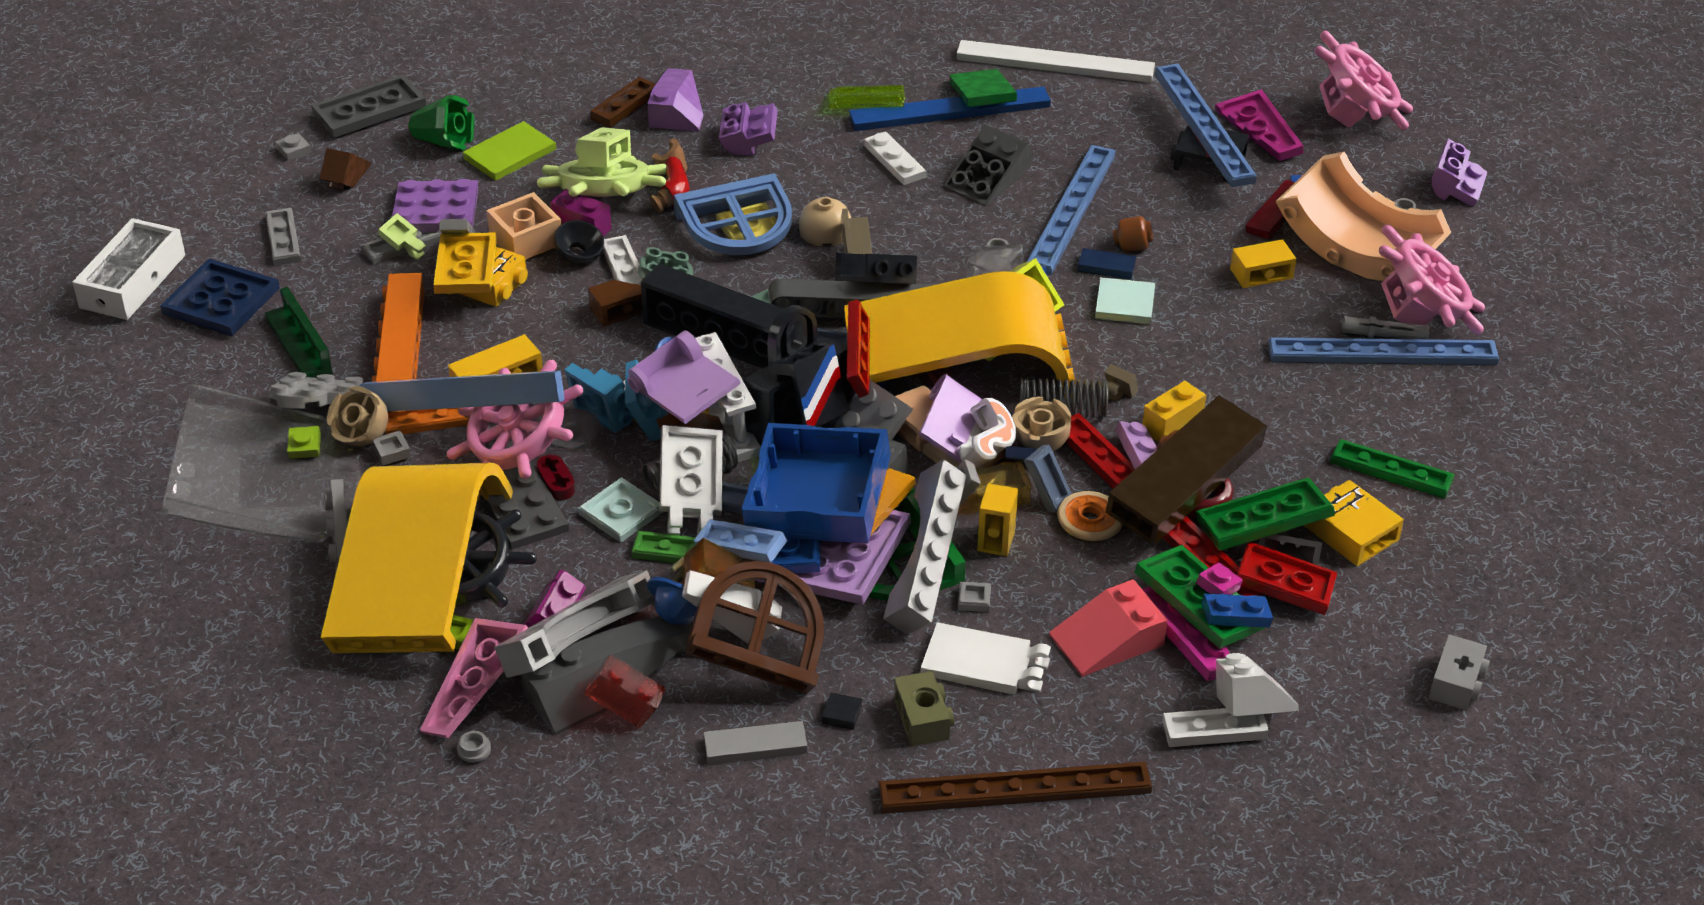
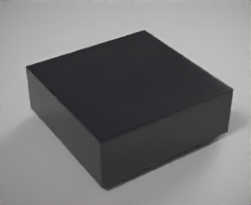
(842, 711)

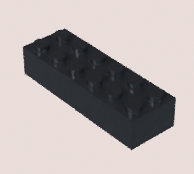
(688, 303)

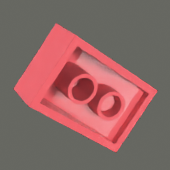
(1111, 629)

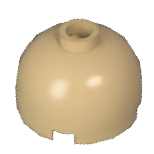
(821, 221)
(357, 417)
(1042, 423)

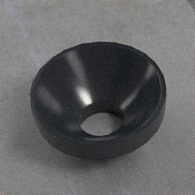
(581, 235)

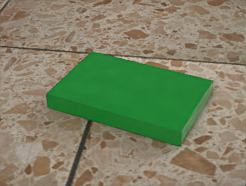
(983, 87)

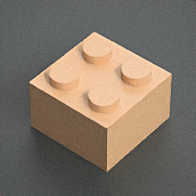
(524, 225)

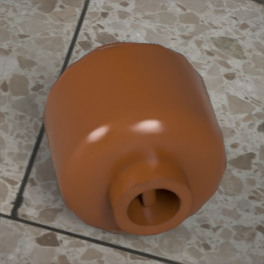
(1133, 234)

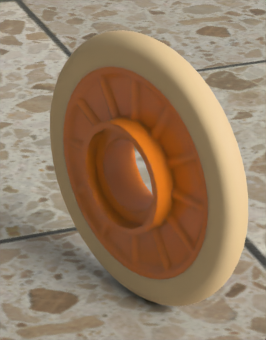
(1073, 521)

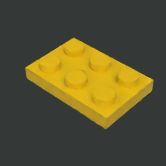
(465, 263)

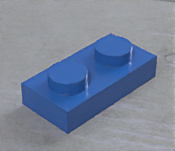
(1237, 610)

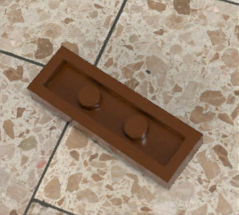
(623, 102)

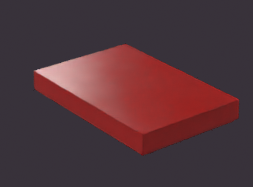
(1287, 578)

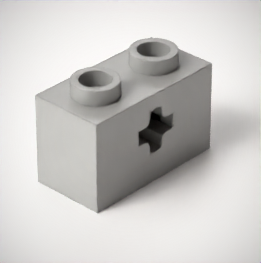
(1458, 673)

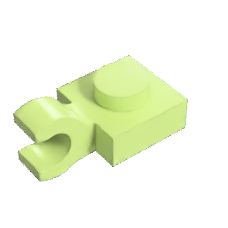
(401, 234)

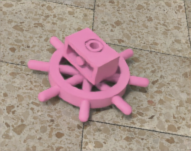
(1358, 85)
(1426, 284)

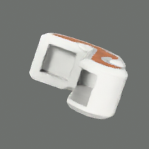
(997, 434)

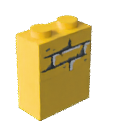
(507, 275)
(1360, 524)

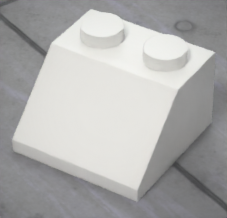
(1249, 689)

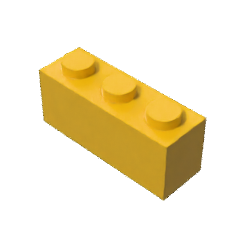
(516, 355)

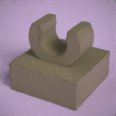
(1120, 383)

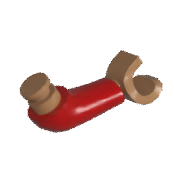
(677, 179)

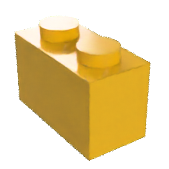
(1263, 263)
(1173, 409)
(997, 519)

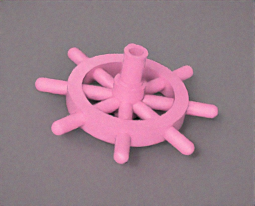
(514, 423)

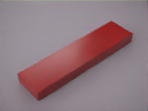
(858, 348)

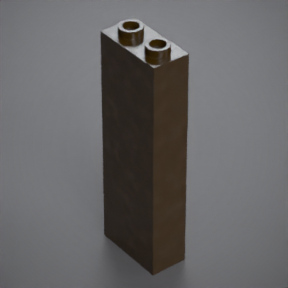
(1185, 469)

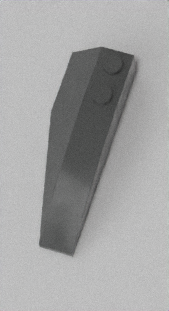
(560, 685)

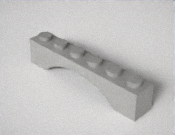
(916, 592)
(550, 636)

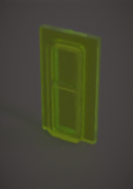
(867, 96)

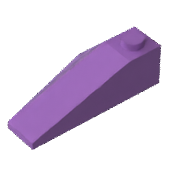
(675, 102)

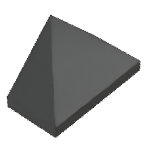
(1295, 547)

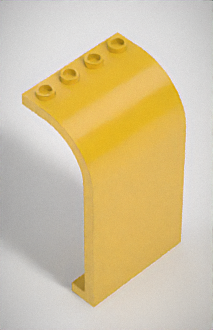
(965, 324)
(406, 556)

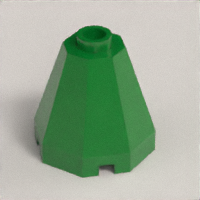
(444, 123)

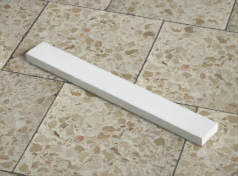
(1056, 61)

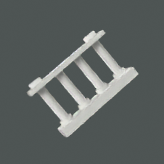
(732, 405)

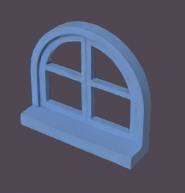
(733, 196)

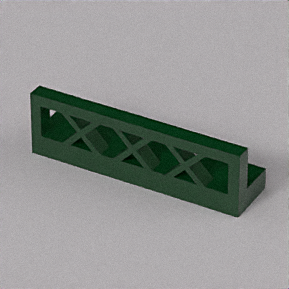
(299, 337)

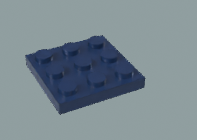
(220, 297)

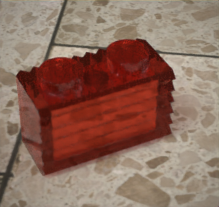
(625, 691)

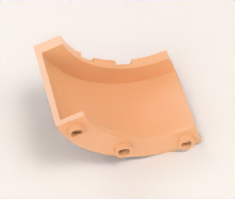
(1346, 220)

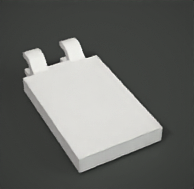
(690, 475)
(985, 659)

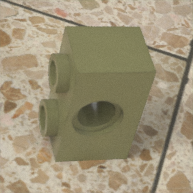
(923, 708)

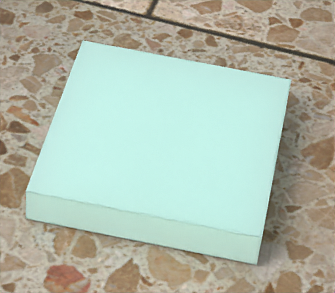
(1125, 300)
(620, 509)

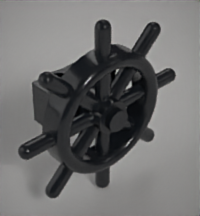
(487, 569)

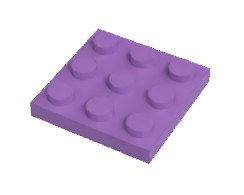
(430, 201)

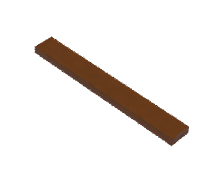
(1014, 787)

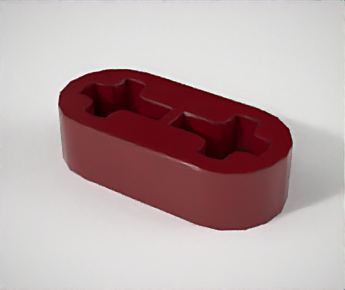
(560, 475)

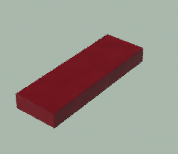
(1269, 216)

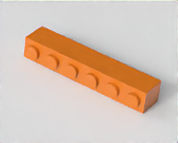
(400, 328)

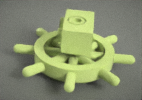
(603, 167)

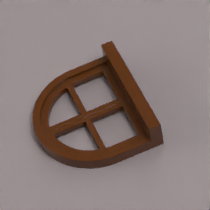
(749, 661)

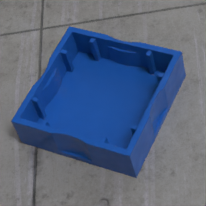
(818, 482)

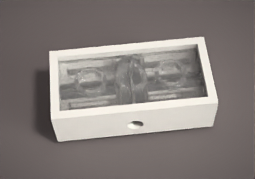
(129, 269)

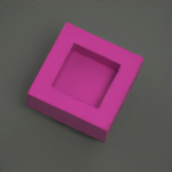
(1219, 580)

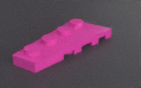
(1262, 122)

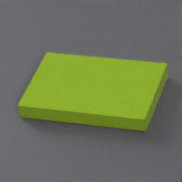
(509, 150)

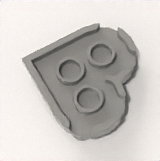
(297, 389)

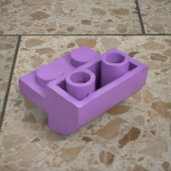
(746, 128)
(1457, 175)

